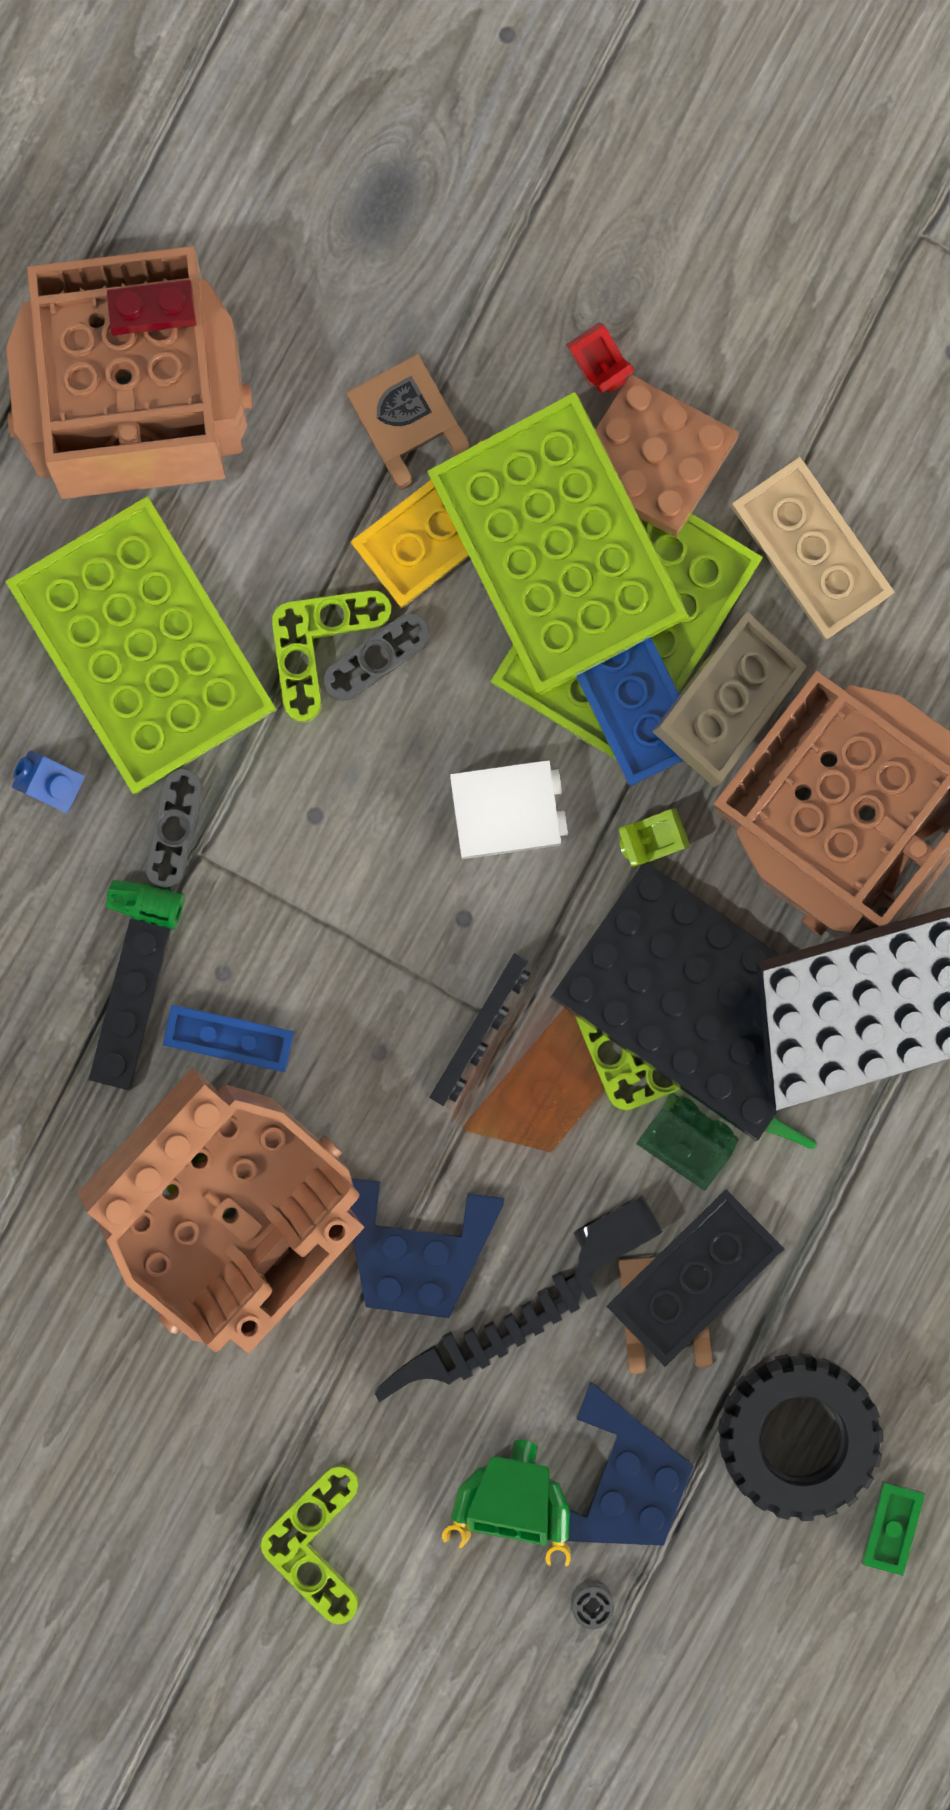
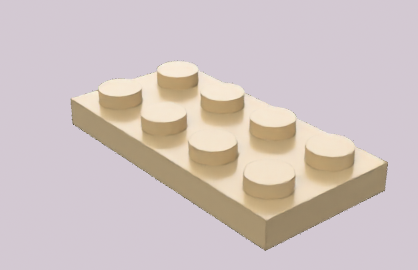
(812, 549)

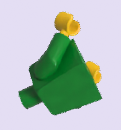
(513, 1502)

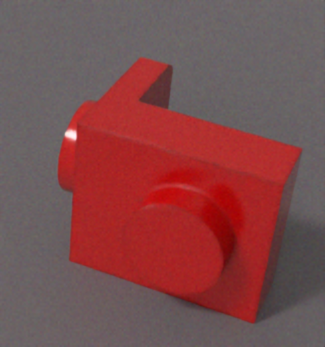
(599, 359)

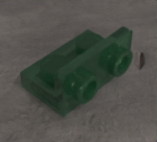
(688, 1140)

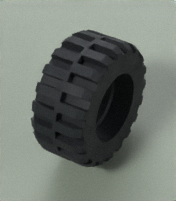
(835, 1482)

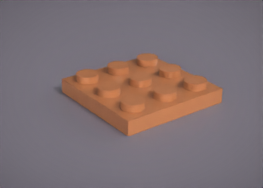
(663, 452)

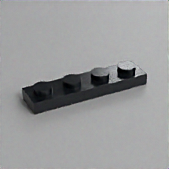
(130, 1004)
(472, 1046)

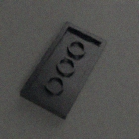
(695, 1278)

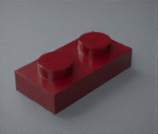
(151, 307)

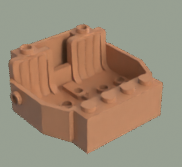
(112, 436)
(819, 848)
(178, 1251)

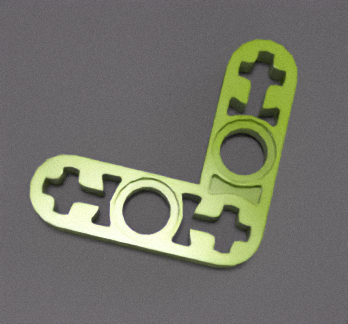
(313, 628)
(623, 1069)
(303, 1552)

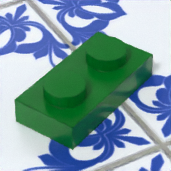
(892, 1528)

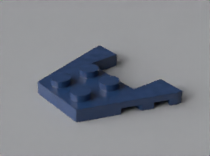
(413, 1267)
(638, 1484)

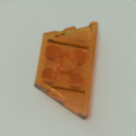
(542, 1091)

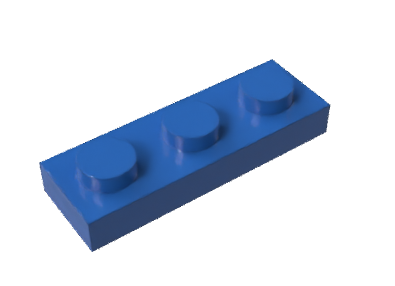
(228, 1038)

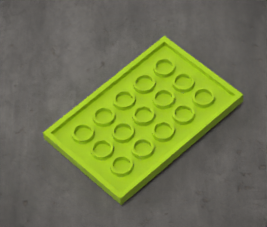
(557, 543)
(708, 576)
(140, 645)

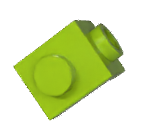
(653, 838)

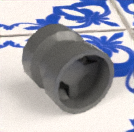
(592, 1596)

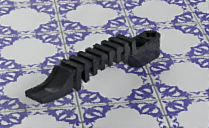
(600, 1243)

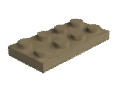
(729, 699)

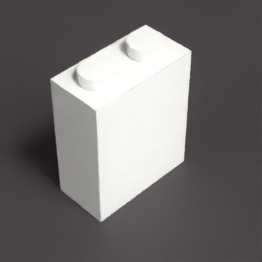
(508, 809)

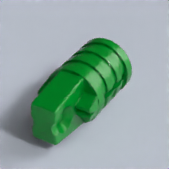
(146, 903)

